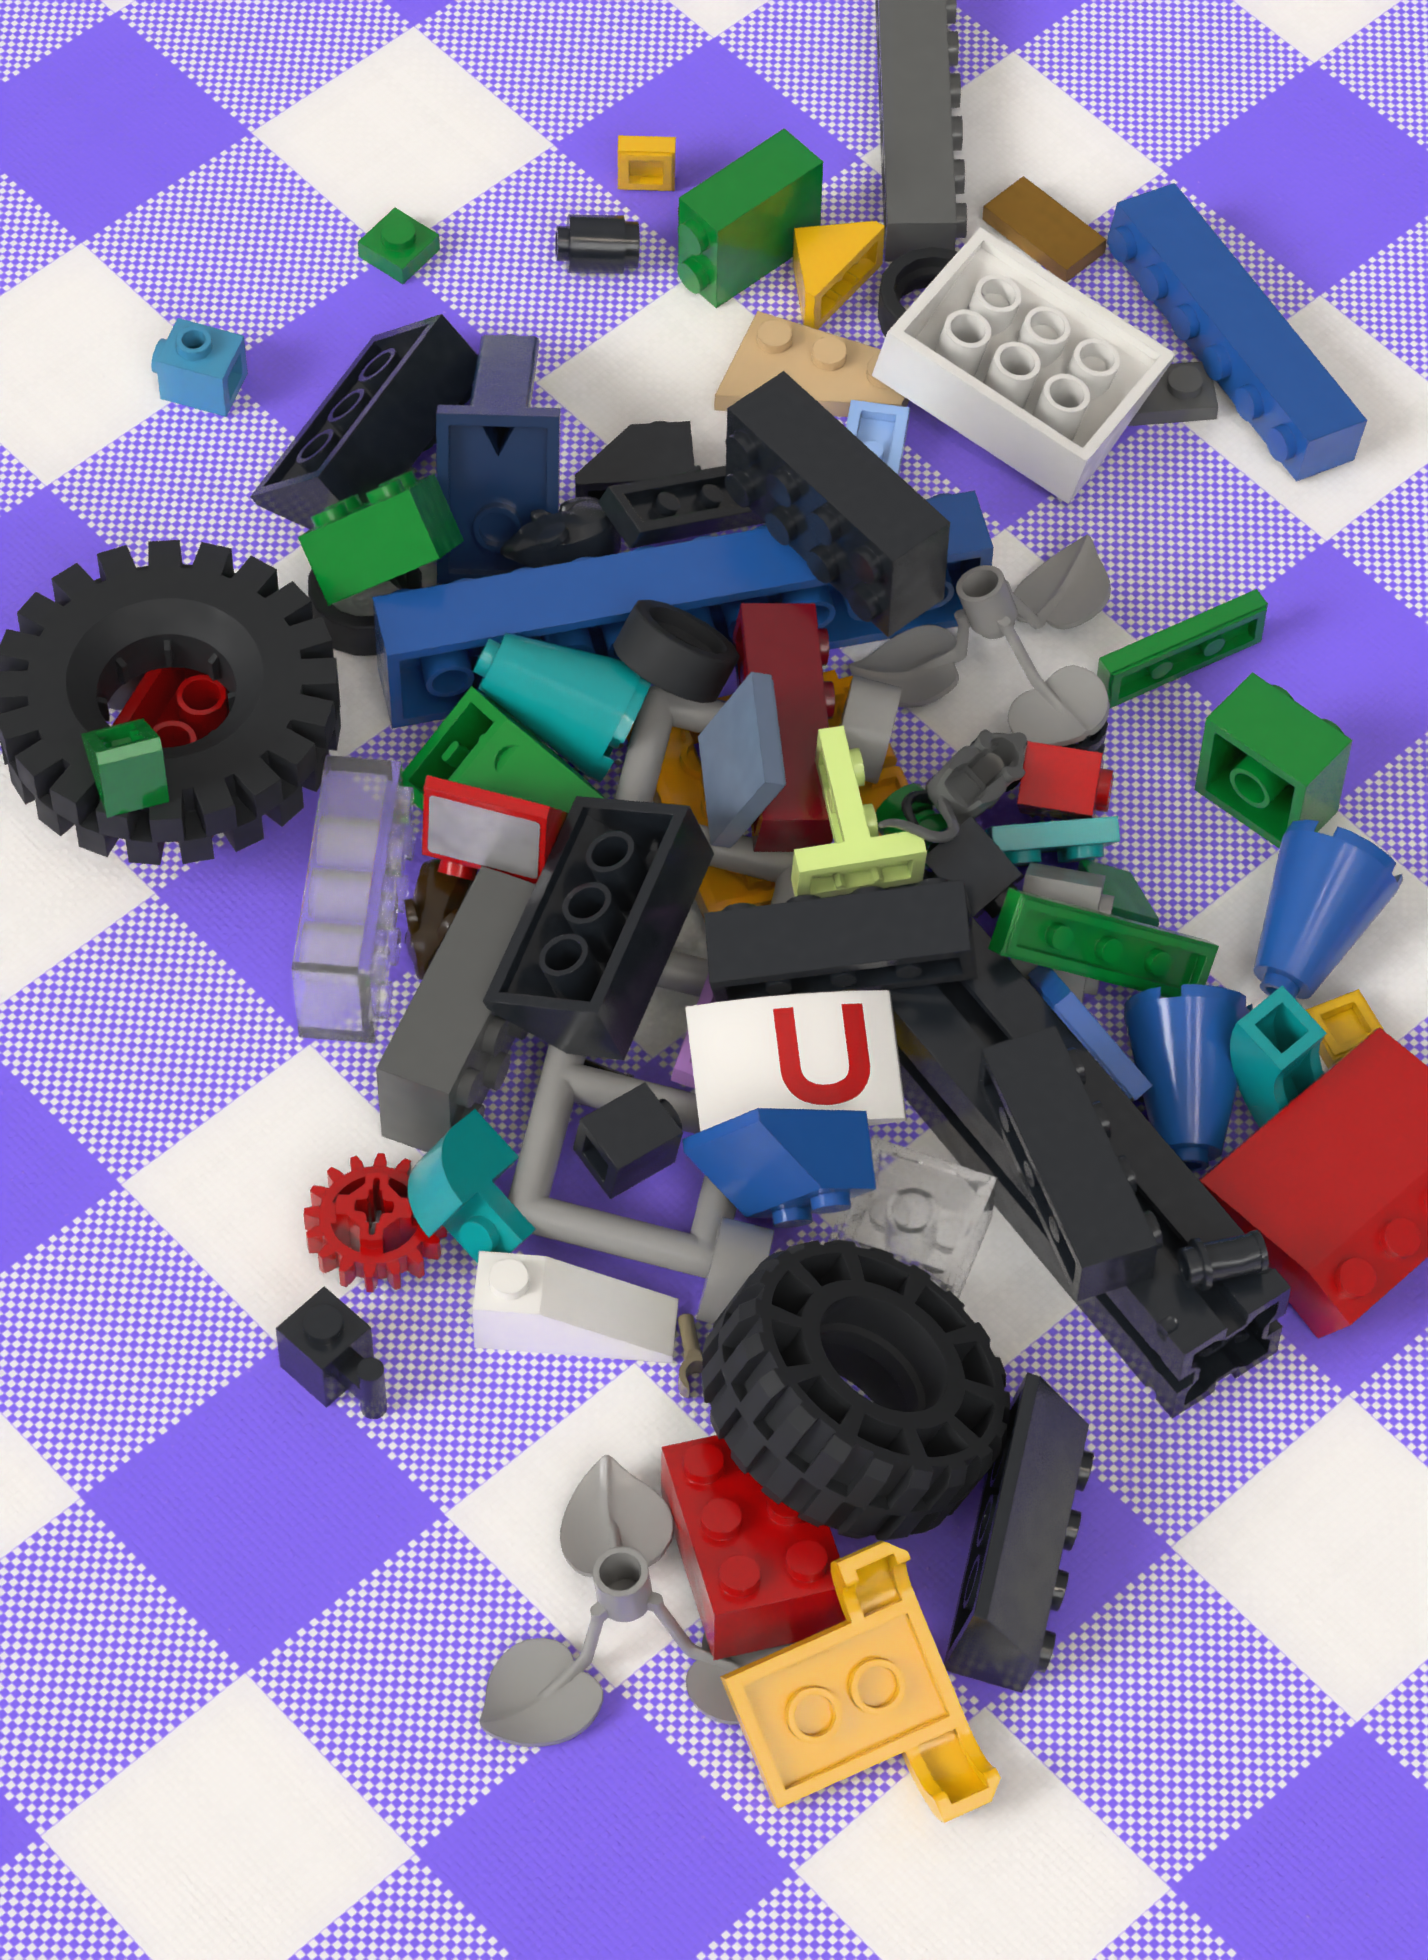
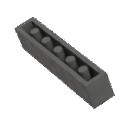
(919, 126)

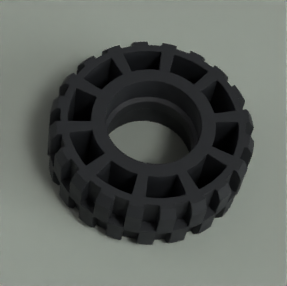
(816, 1440)

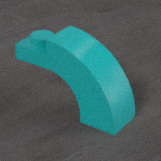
(1275, 1054)

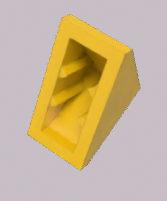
(833, 265)

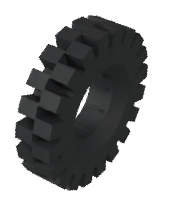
(153, 618)

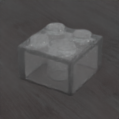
(922, 1213)

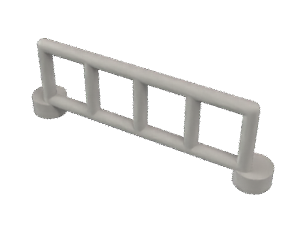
(717, 1245)

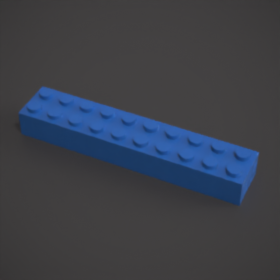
(436, 633)

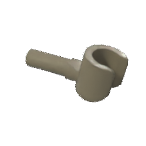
(692, 1352)

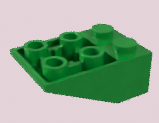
(495, 752)

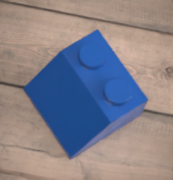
(787, 1162)

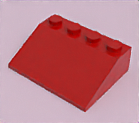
(1339, 1183)

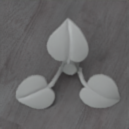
(1060, 592)
(611, 1534)

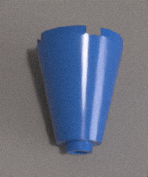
(1319, 905)
(1187, 1059)

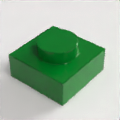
(398, 245)

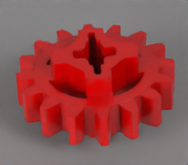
(345, 1215)

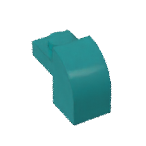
(457, 1189)

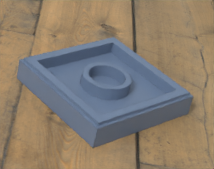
(741, 760)

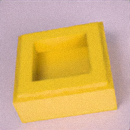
(646, 163)
(1346, 1022)

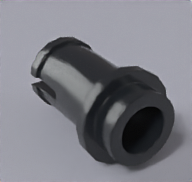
(1221, 1259)

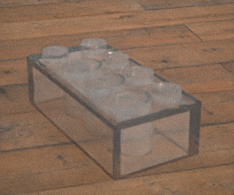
(353, 900)

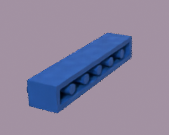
(1236, 332)

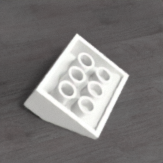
(1022, 364)

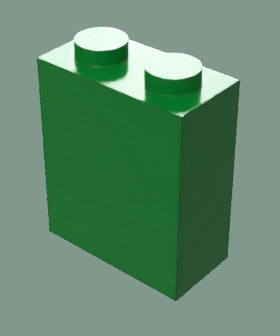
(745, 217)

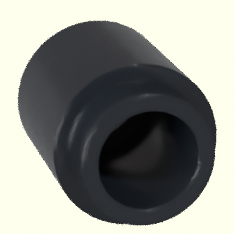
(598, 244)

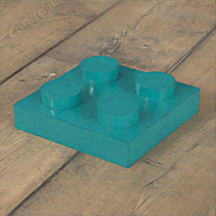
(1069, 838)

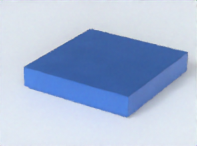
(1089, 1032)

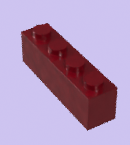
(791, 649)

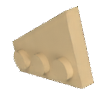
(820, 362)

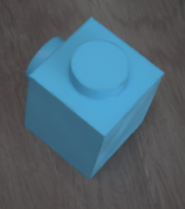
(200, 366)

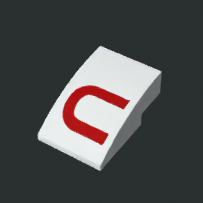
(797, 1055)

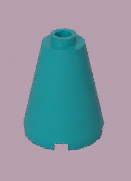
(564, 696)

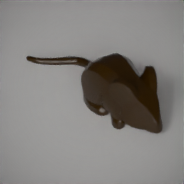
(431, 912)

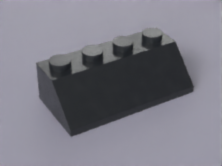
(372, 420)
(601, 924)
(1019, 1542)

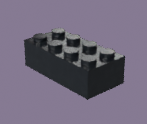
(836, 504)

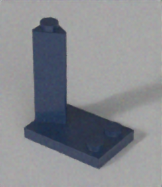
(496, 458)

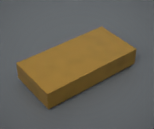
(1044, 229)

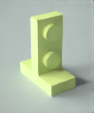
(858, 852)

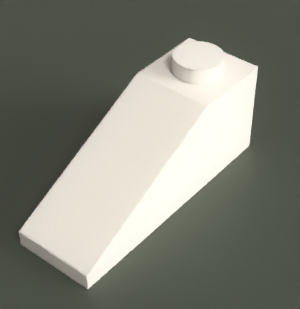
(568, 1310)

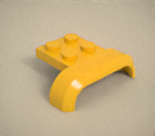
(862, 1697)

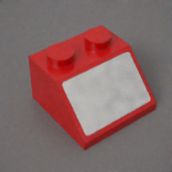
(486, 829)

